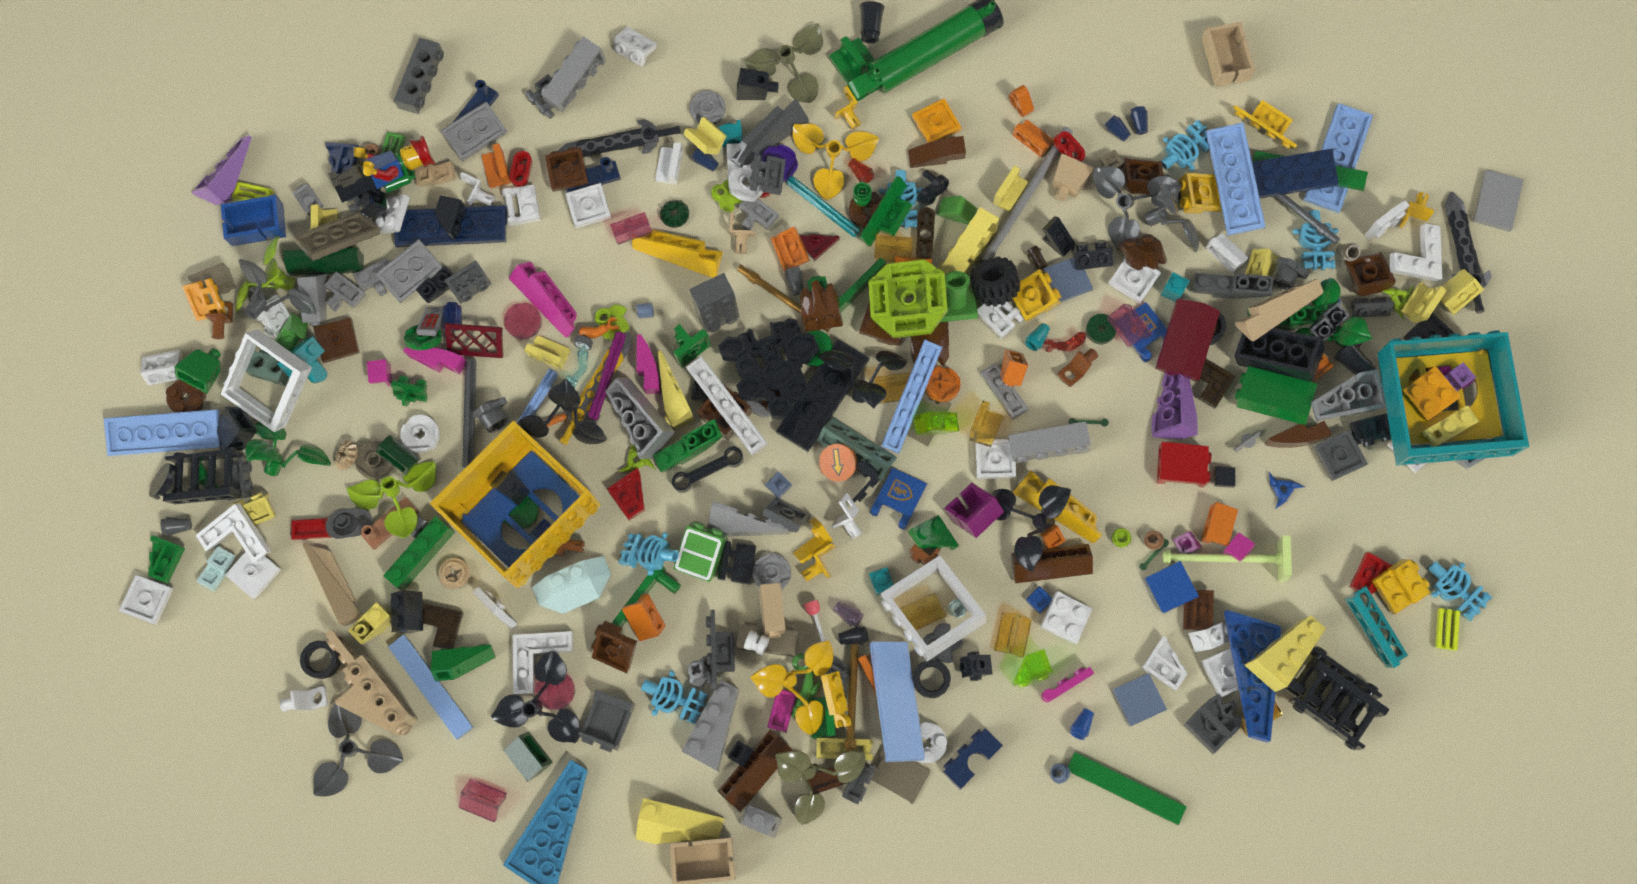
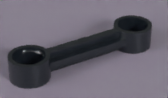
(707, 469)

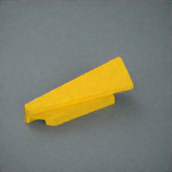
(680, 251)

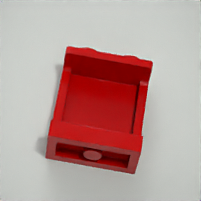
(1183, 464)

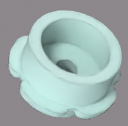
(956, 608)

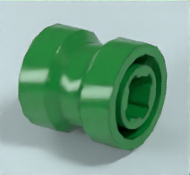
(862, 198)

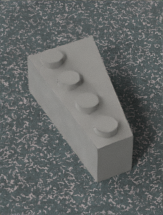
(1050, 442)

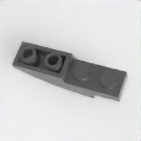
(1233, 286)

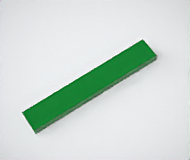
(1347, 177)
(1126, 788)

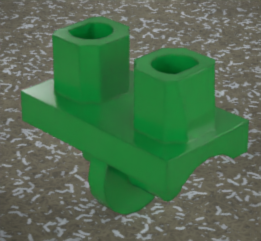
(408, 392)

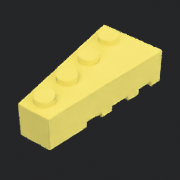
(971, 243)
(1285, 656)

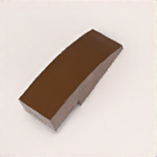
(937, 152)
(1300, 436)

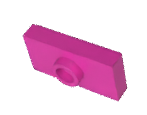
(782, 711)

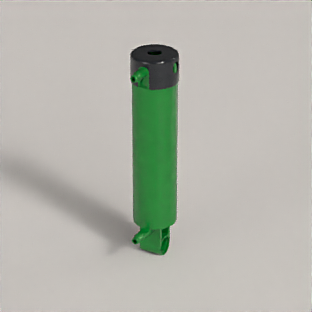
(928, 48)

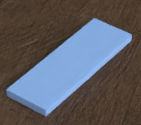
(1346, 138)
(1235, 179)
(162, 432)
(896, 701)

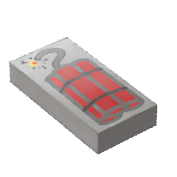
(430, 321)

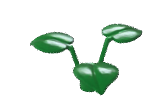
(1354, 329)
(260, 450)

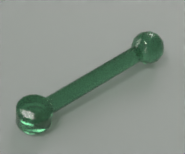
(1104, 422)
(1143, 566)

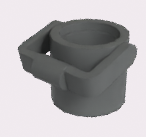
(1287, 272)
(492, 415)

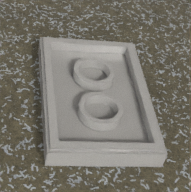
(474, 131)
(1498, 200)
(409, 271)

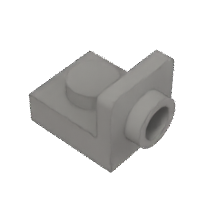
(307, 197)

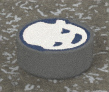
(580, 341)

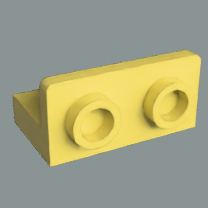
(1010, 190)
(1422, 302)
(258, 508)

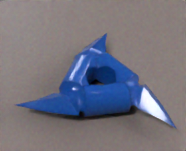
(1283, 496)

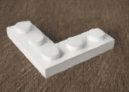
(1429, 264)
(238, 522)
(523, 656)

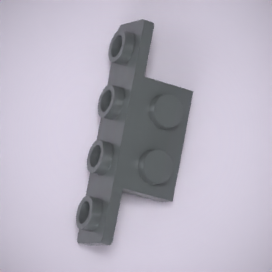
(721, 651)

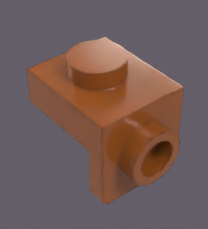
(920, 556)

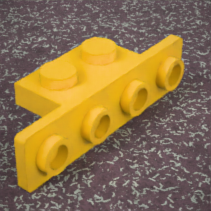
(1270, 119)

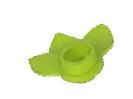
(725, 200)
(614, 311)

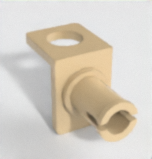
(741, 236)

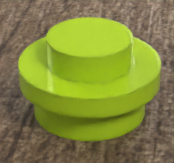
(1121, 537)

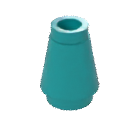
(1037, 337)

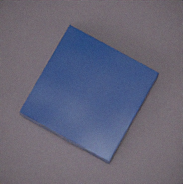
(1172, 587)

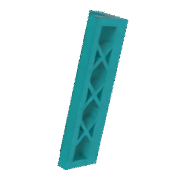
(1372, 628)

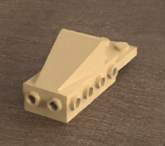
(371, 693)

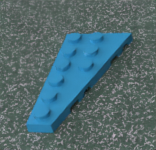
(544, 844)

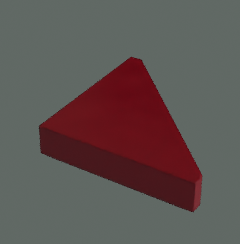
(818, 244)

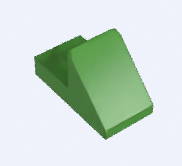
(292, 332)

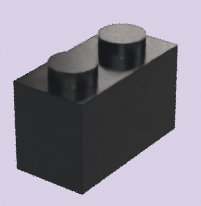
(406, 611)

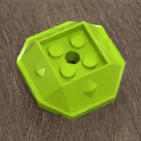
(904, 280)

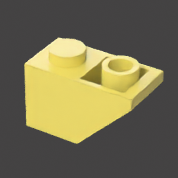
(371, 624)

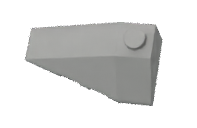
(1355, 396)
(735, 524)

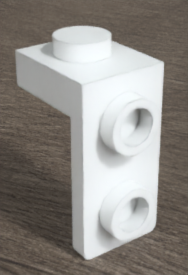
(1209, 637)

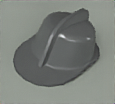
(347, 522)

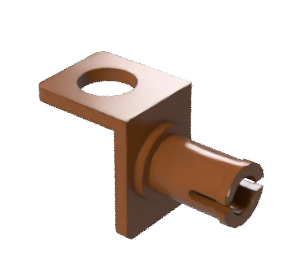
(219, 321)
(1078, 366)
(571, 544)

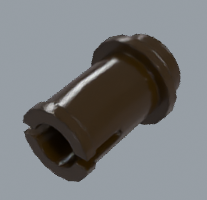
(1037, 257)

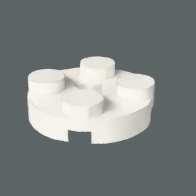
(738, 189)
(412, 427)
(938, 742)

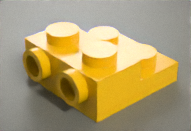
(1199, 193)
(1036, 295)
(1401, 585)

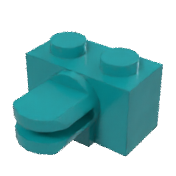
(308, 351)

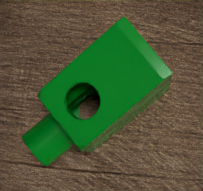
(199, 369)

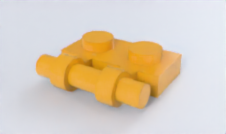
(199, 300)

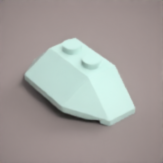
(573, 585)

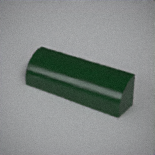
(344, 261)

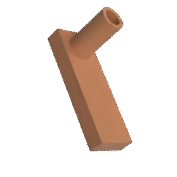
(377, 533)

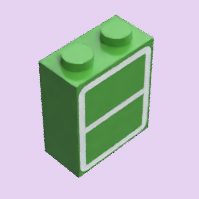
(700, 551)

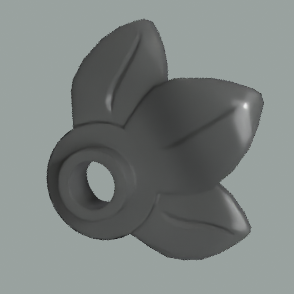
(946, 655)

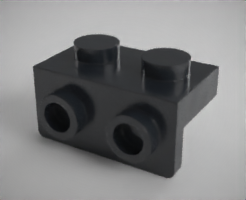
(1092, 255)
(1371, 429)

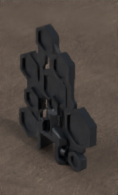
(777, 373)

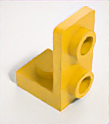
(814, 545)

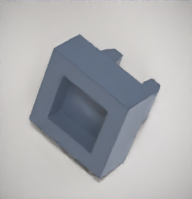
(778, 485)

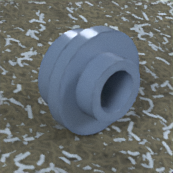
(1055, 773)

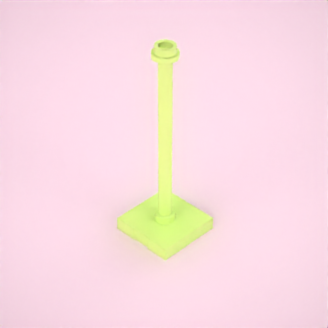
(1282, 558)

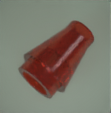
(861, 171)

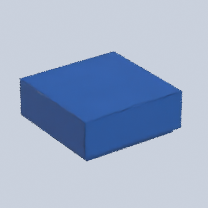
(1039, 600)

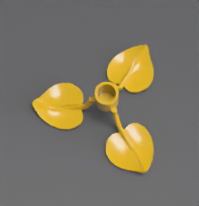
(830, 182)
(774, 676)

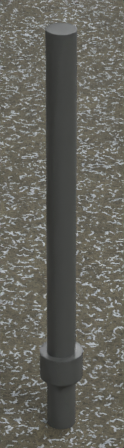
(1322, 229)

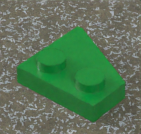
(933, 534)
(163, 559)

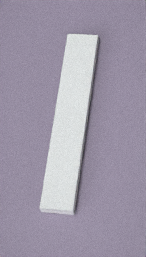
(726, 405)

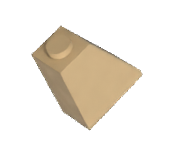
(771, 610)

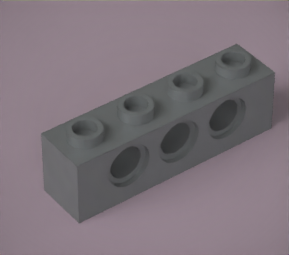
(423, 50)

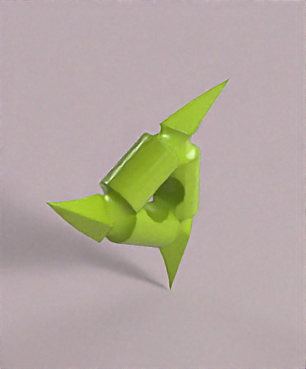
(1394, 297)
(632, 465)

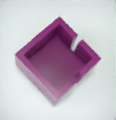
(981, 511)

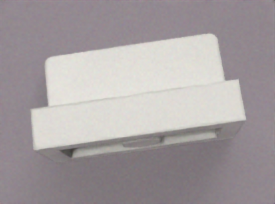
(669, 164)
(1226, 252)

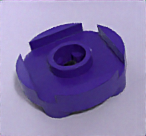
(783, 152)

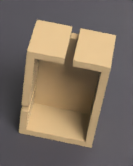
(1224, 57)
(703, 861)

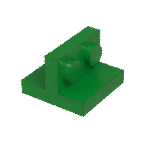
(851, 59)
(689, 347)

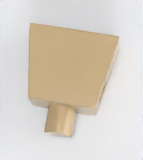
(1070, 177)

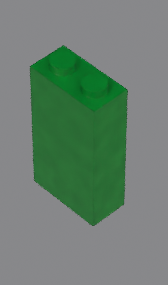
(1275, 395)

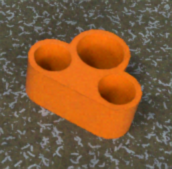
(1021, 100)

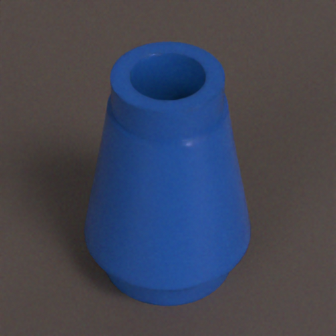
(1081, 726)

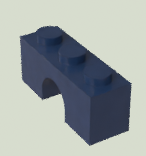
(958, 770)

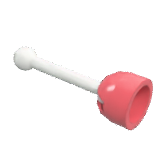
(813, 608)

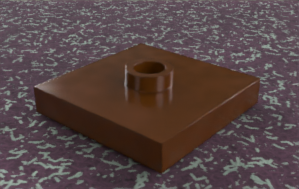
(337, 339)

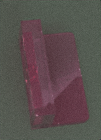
(631, 228)
(1128, 325)
(481, 800)

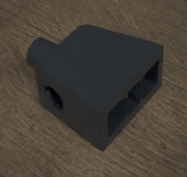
(754, 85)
(235, 428)

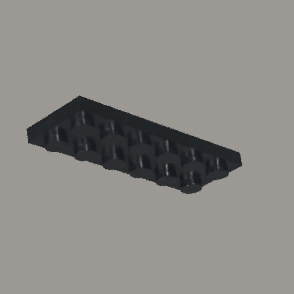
(827, 391)

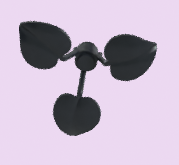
(863, 390)
(567, 398)
(1053, 501)
(515, 713)

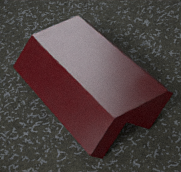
(1187, 339)

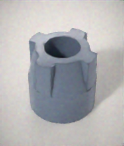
(645, 310)

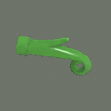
(807, 690)

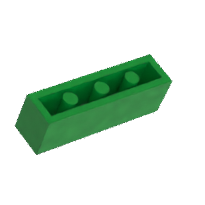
(418, 554)

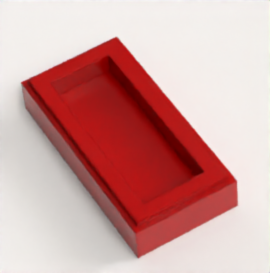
(309, 529)

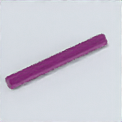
(606, 376)

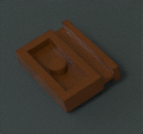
(1200, 611)

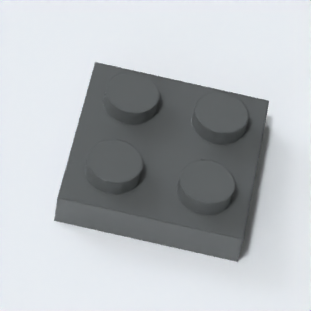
(1340, 455)
(786, 515)

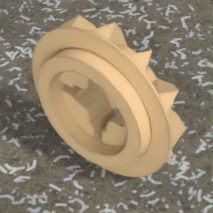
(347, 448)
(445, 572)

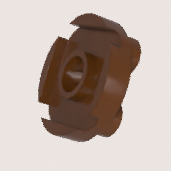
(859, 217)
(176, 392)

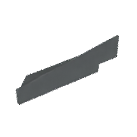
(769, 132)

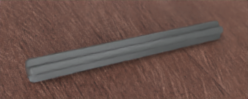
(469, 408)

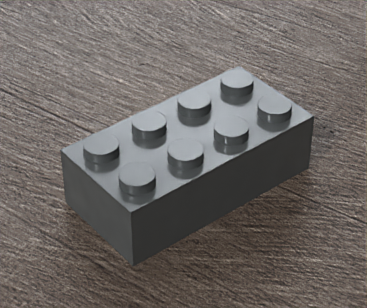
(715, 303)

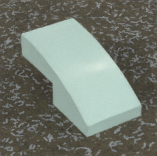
(216, 570)

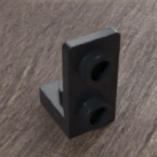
(866, 470)

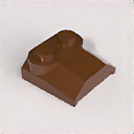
(1140, 173)
(1370, 274)

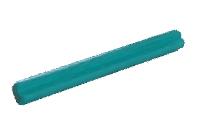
(823, 206)

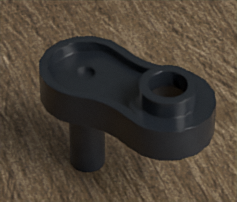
(937, 187)

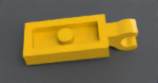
(835, 698)

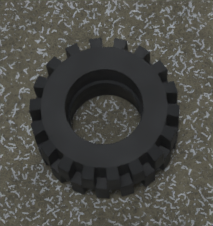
(995, 281)

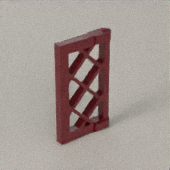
(497, 342)

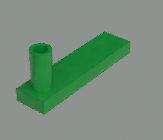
(860, 285)
(645, 587)

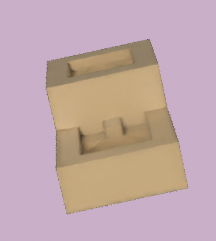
(435, 174)

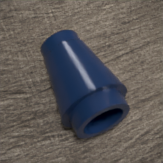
(1139, 117)
(1117, 128)
(705, 160)

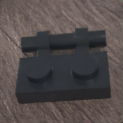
(742, 566)

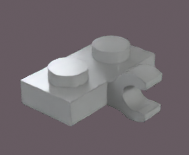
(757, 212)
(367, 279)
(343, 291)

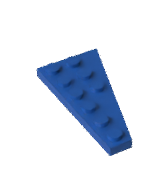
(1247, 639)

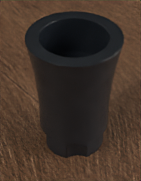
(871, 21)
(1354, 359)

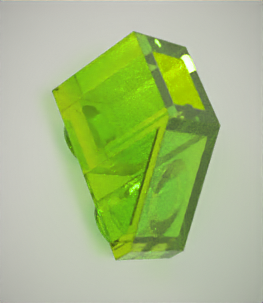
(936, 423)
(1033, 667)

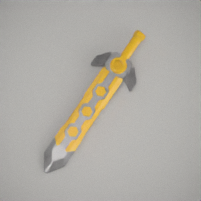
(589, 392)

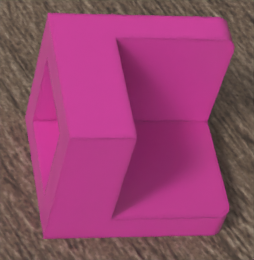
(379, 371)
(1239, 547)

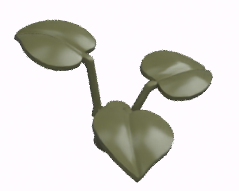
(808, 40)
(797, 764)

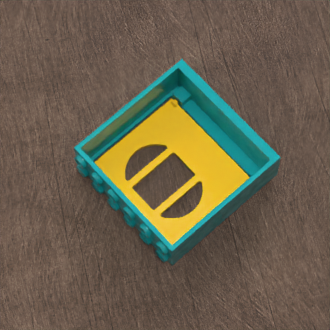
(1401, 358)

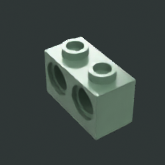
(267, 369)

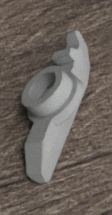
(1248, 441)

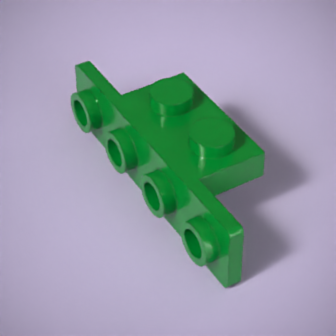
(888, 214)

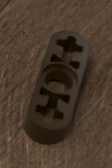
(931, 221)

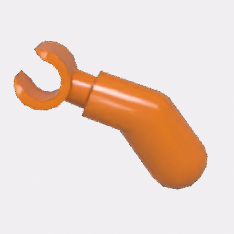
(595, 332)

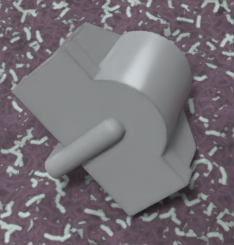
(698, 672)

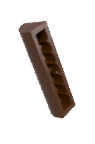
(1056, 563)
(760, 766)

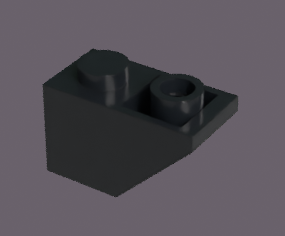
(450, 213)

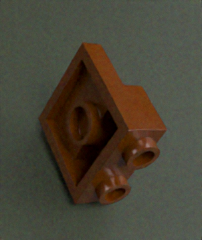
(566, 169)
(613, 647)

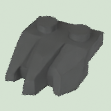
(1214, 723)

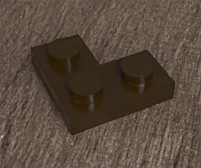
(1218, 383)
(448, 624)

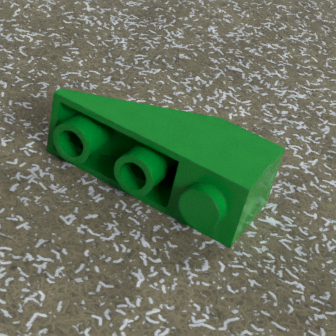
(454, 663)

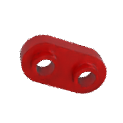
(1069, 145)
(520, 170)

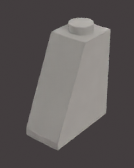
(314, 288)

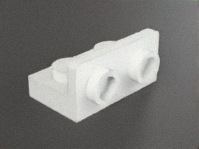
(633, 46)
(274, 318)
(160, 367)

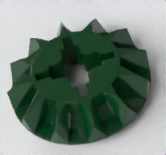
(676, 220)

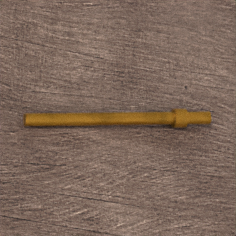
(754, 278)
(850, 743)

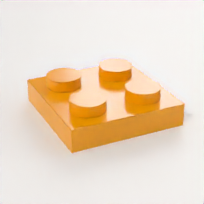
(936, 121)
(1431, 393)

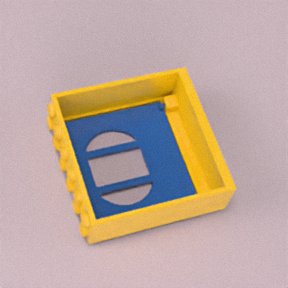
(484, 509)

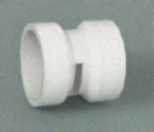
(756, 642)

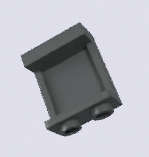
(606, 721)

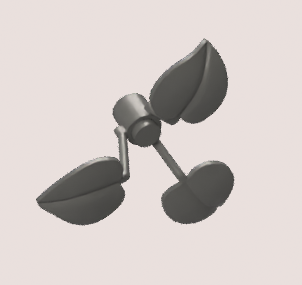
(1109, 181)
(1159, 214)
(258, 299)
(382, 759)

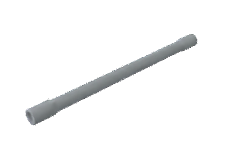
(991, 249)

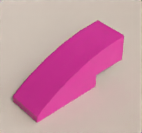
(437, 359)
(647, 367)

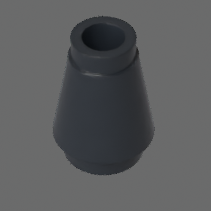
(854, 636)

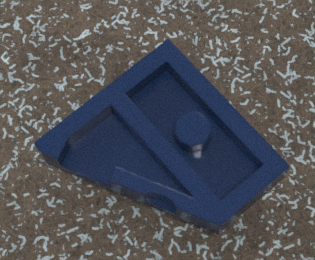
(341, 156)

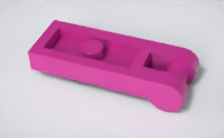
(1065, 684)

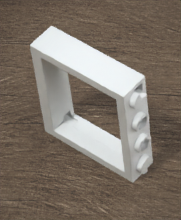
(232, 392)
(938, 564)

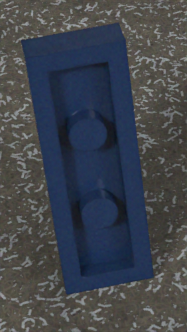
(483, 94)
(603, 174)

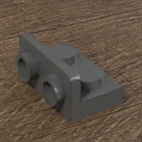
(468, 282)
(241, 477)

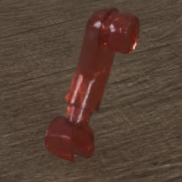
(1070, 345)

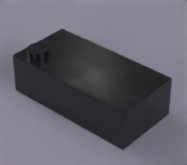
(1282, 353)

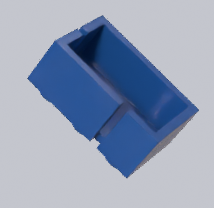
(253, 220)

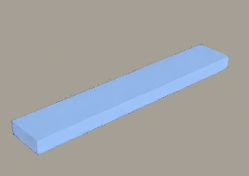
(911, 396)
(433, 691)

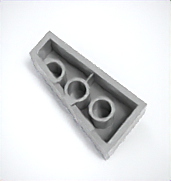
(573, 74)
(643, 422)
(712, 729)

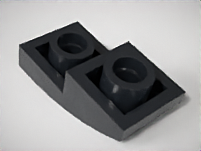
(436, 286)
(1326, 323)

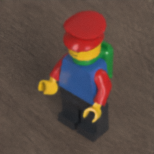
(382, 170)

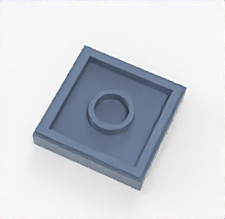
(1068, 279)
(1139, 699)

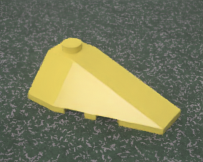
(675, 404)
(669, 824)

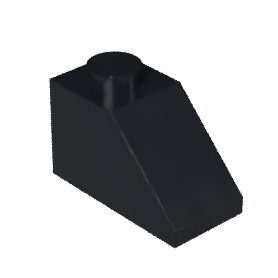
(372, 203)
(510, 488)

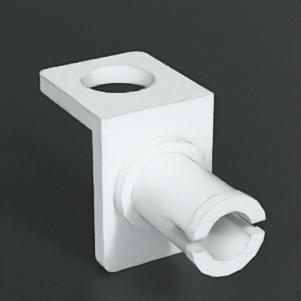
(477, 193)
(847, 519)
(304, 700)

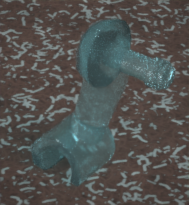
(583, 363)

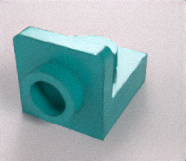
(881, 580)

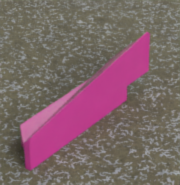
(545, 296)

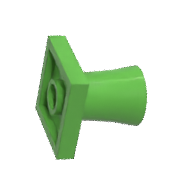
(959, 298)

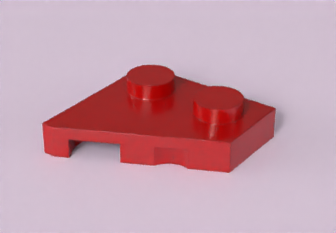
(629, 494)
(1368, 569)

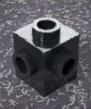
(975, 666)

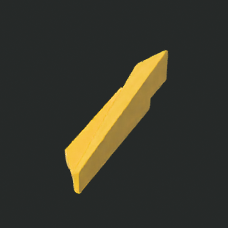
(1074, 515)

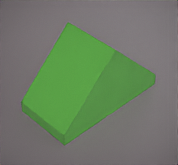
(957, 209)

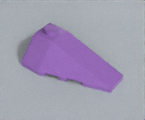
(221, 183)
(1176, 410)

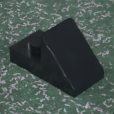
(1057, 236)

